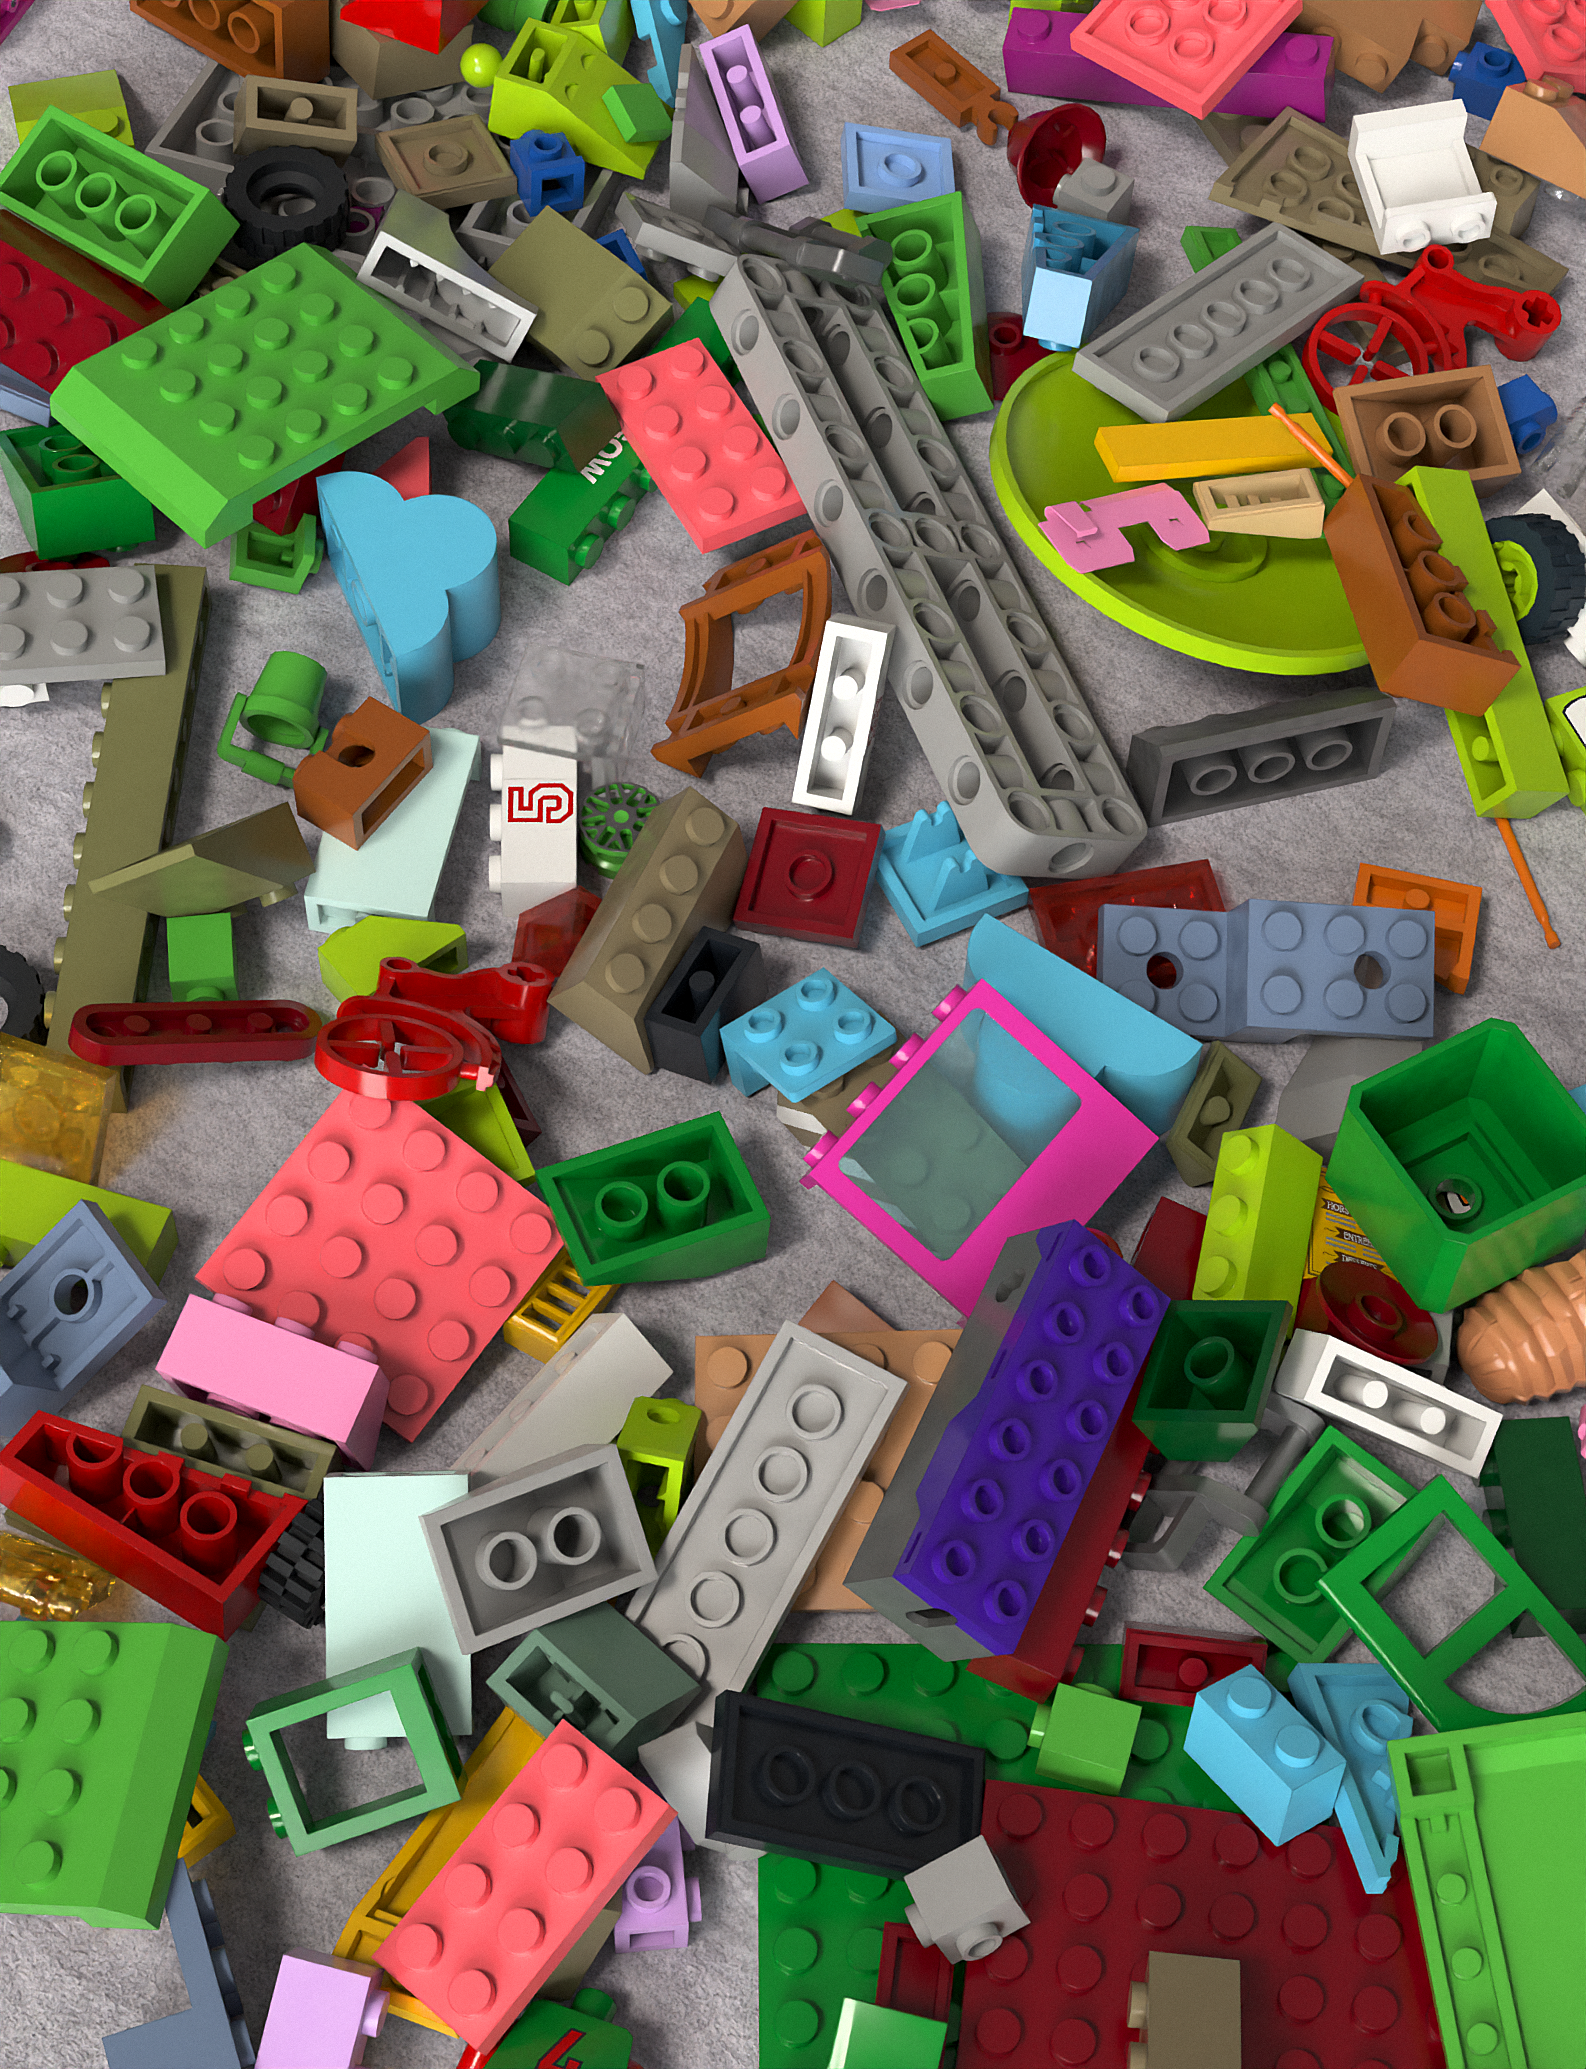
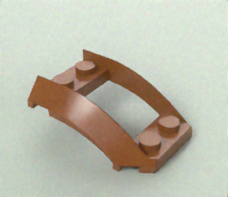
(706, 711)

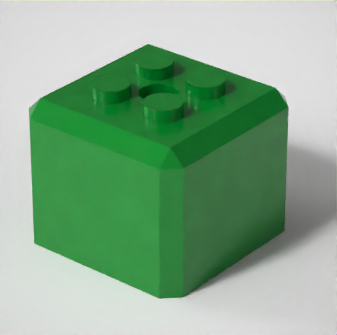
(1470, 1121)

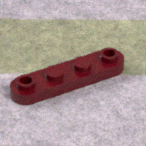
(194, 1032)

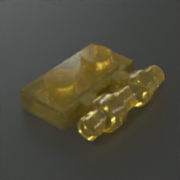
(49, 1581)

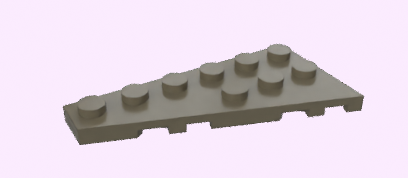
(1305, 181)

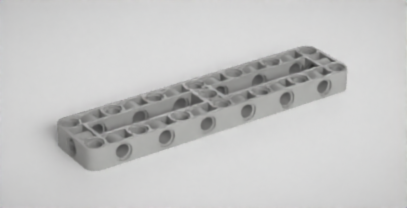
(923, 555)

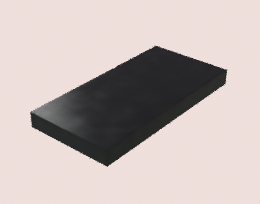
(838, 1788)

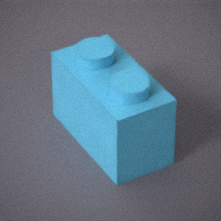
(1264, 1755)

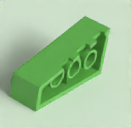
(939, 299)

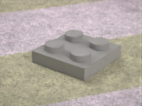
(668, 233)

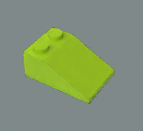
(88, 97)

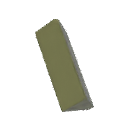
(1212, 1107)

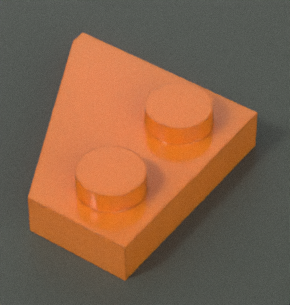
(1455, 914)

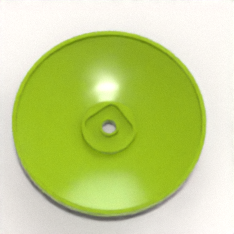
(1227, 601)

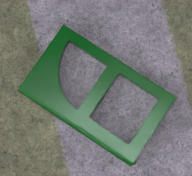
(1424, 1676)

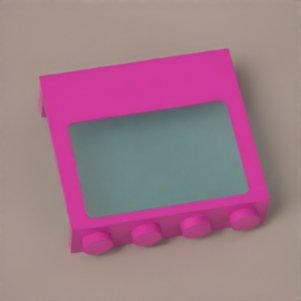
(976, 1144)

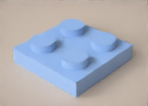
(892, 167)

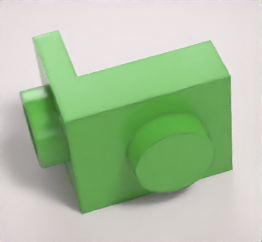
(275, 560)

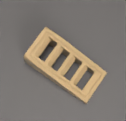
(1263, 504)

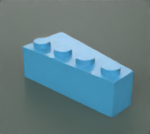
(1072, 275)

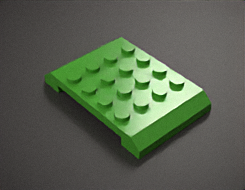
(255, 388)
(99, 1763)
(1500, 1886)

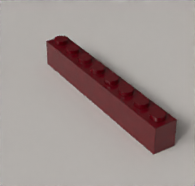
(1070, 1597)

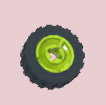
(1540, 573)

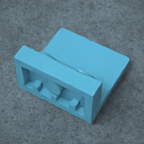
(803, 1038)

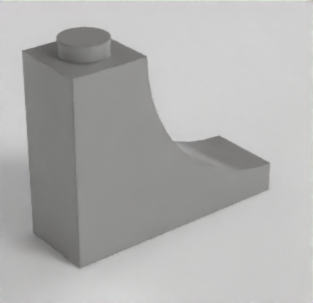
(430, 273)

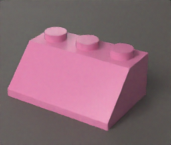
(277, 1375)

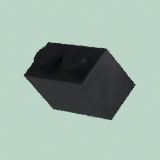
(708, 989)

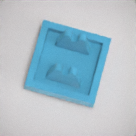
(938, 880)

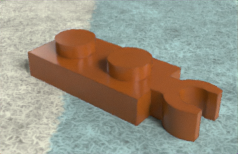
(952, 85)

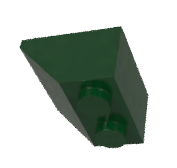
(1210, 1376)

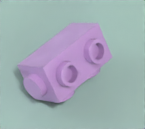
(657, 1896)

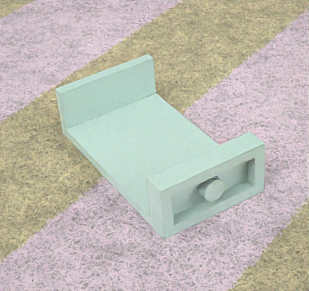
(405, 857)
(388, 1596)

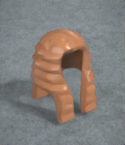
(1528, 1335)

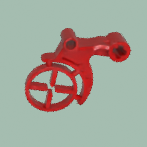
(1429, 320)
(441, 1024)

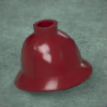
(1052, 145)

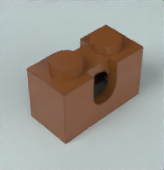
(352, 800)

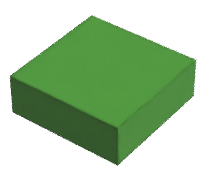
(638, 112)

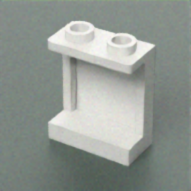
(1419, 177)

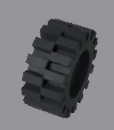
(297, 1569)

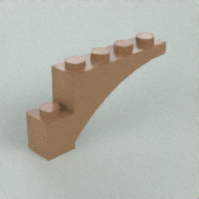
(1381, 35)

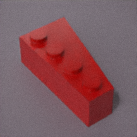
(148, 1518)

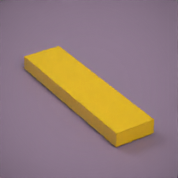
(1206, 447)

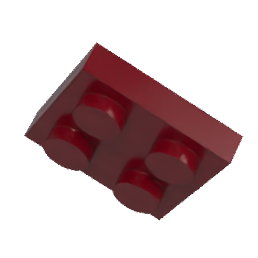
(809, 877)

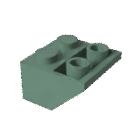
(598, 1679)

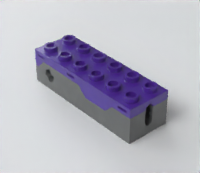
(1008, 1442)

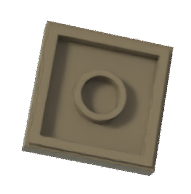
(446, 162)

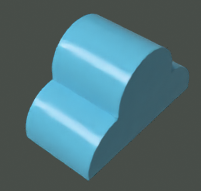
(415, 582)
(1106, 1034)

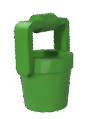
(279, 711)

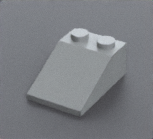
(537, 1545)

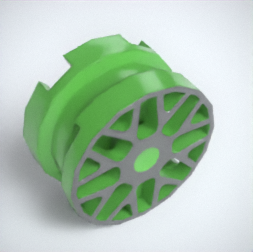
(604, 826)

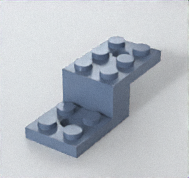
(1275, 969)
(43, 1344)
(200, 2035)

